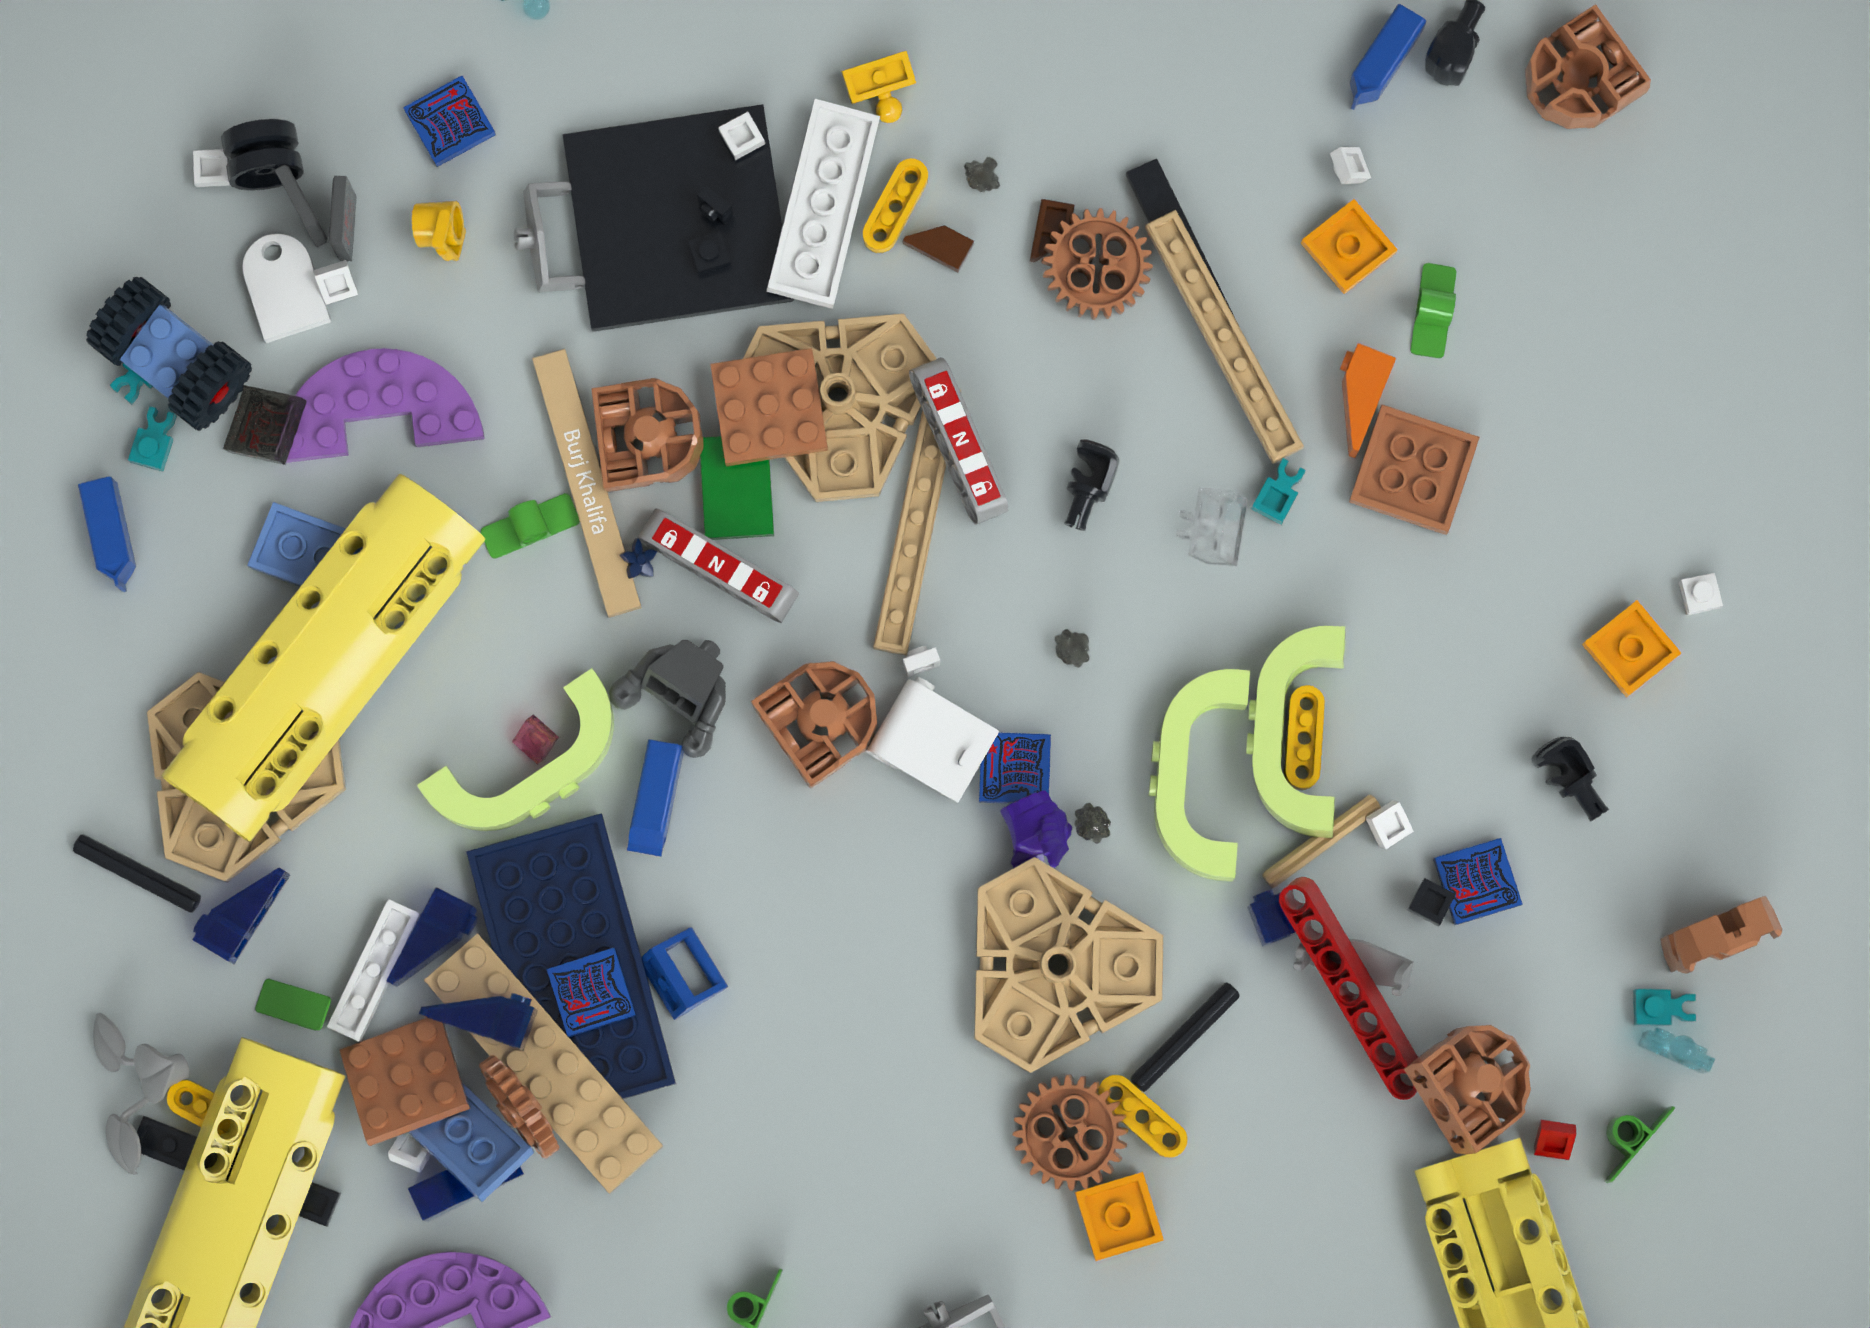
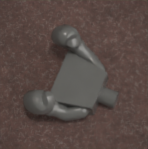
(683, 679)

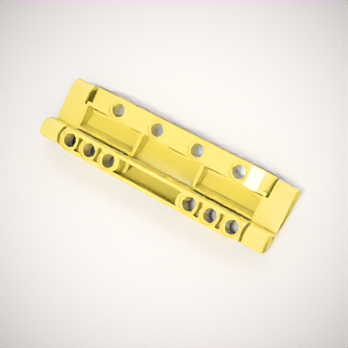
(325, 658)
(218, 1227)
(1522, 1267)

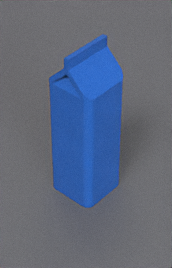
(1385, 55)
(108, 530)
(655, 797)

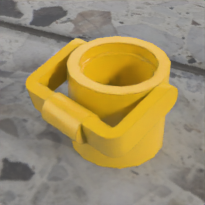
(439, 227)

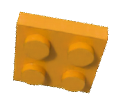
(1349, 246)
(1631, 648)
(1119, 1216)

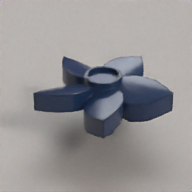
(639, 560)

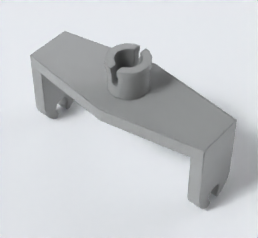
(533, 237)
(1382, 965)
(961, 1315)

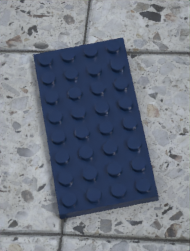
(561, 900)

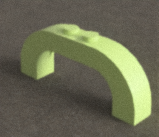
(1299, 652)
(553, 780)
(1193, 852)

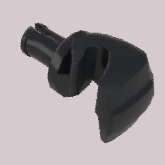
(1454, 46)
(1092, 489)
(1576, 773)

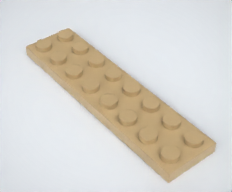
(565, 1083)

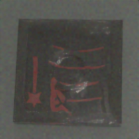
(265, 425)

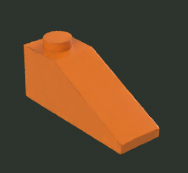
(1362, 389)

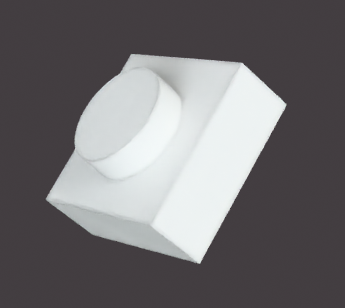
(741, 135)
(1350, 165)
(210, 168)
(335, 282)
(1700, 594)
(920, 660)
(1389, 824)
(409, 1152)

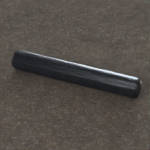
(137, 873)
(1185, 1037)

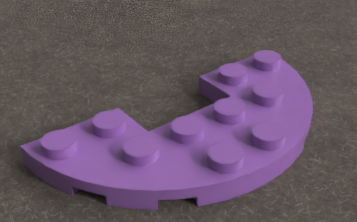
(382, 386)
(448, 1287)

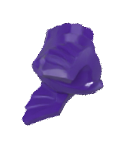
(1037, 829)

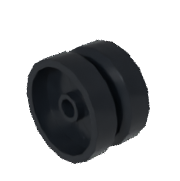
(258, 150)

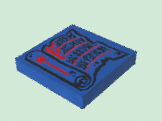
(449, 121)
(1015, 767)
(1480, 881)
(591, 992)

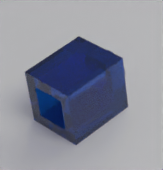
(1269, 918)

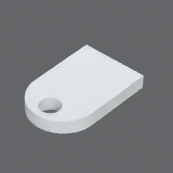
(283, 289)

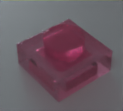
(535, 739)

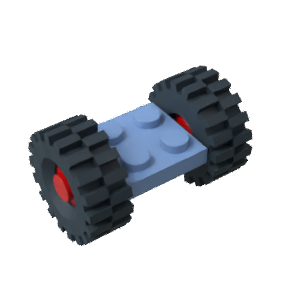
(168, 353)

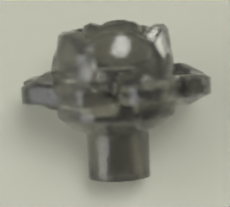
(982, 175)
(1072, 647)
(1092, 823)

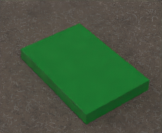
(735, 496)

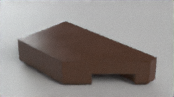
(1049, 217)
(942, 246)

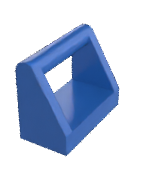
(670, 983)

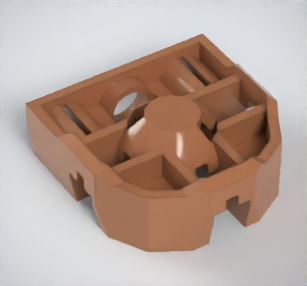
(1582, 62)
(620, 406)
(782, 706)
(1721, 935)
(1456, 1073)

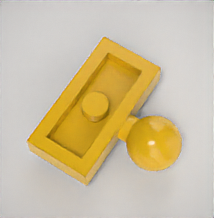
(879, 79)

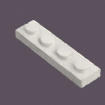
(372, 970)

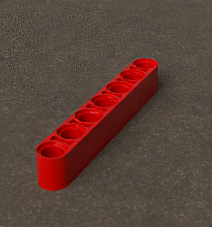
(1351, 970)

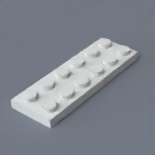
(823, 203)

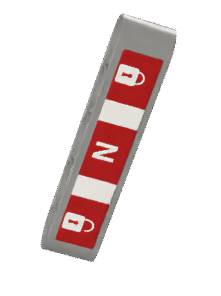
(958, 440)
(718, 565)

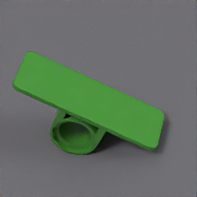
(1434, 310)
(529, 524)
(293, 1004)
(1640, 1136)
(760, 1305)

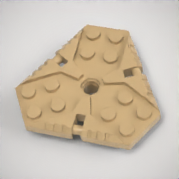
(875, 373)
(193, 833)
(1027, 1008)

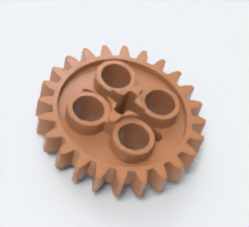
(1127, 267)
(519, 1106)
(1043, 1148)

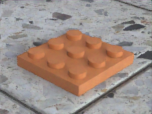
(769, 407)
(1414, 469)
(404, 1080)

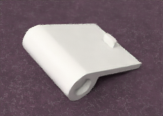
(928, 736)

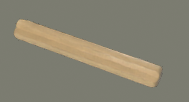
(1316, 845)

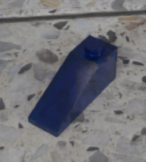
(234, 921)
(436, 931)
(492, 1017)
(444, 1193)

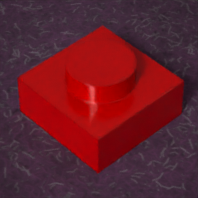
(1555, 1139)

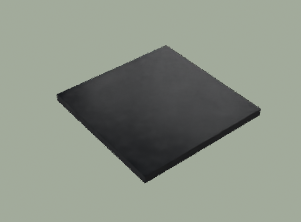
(641, 207)

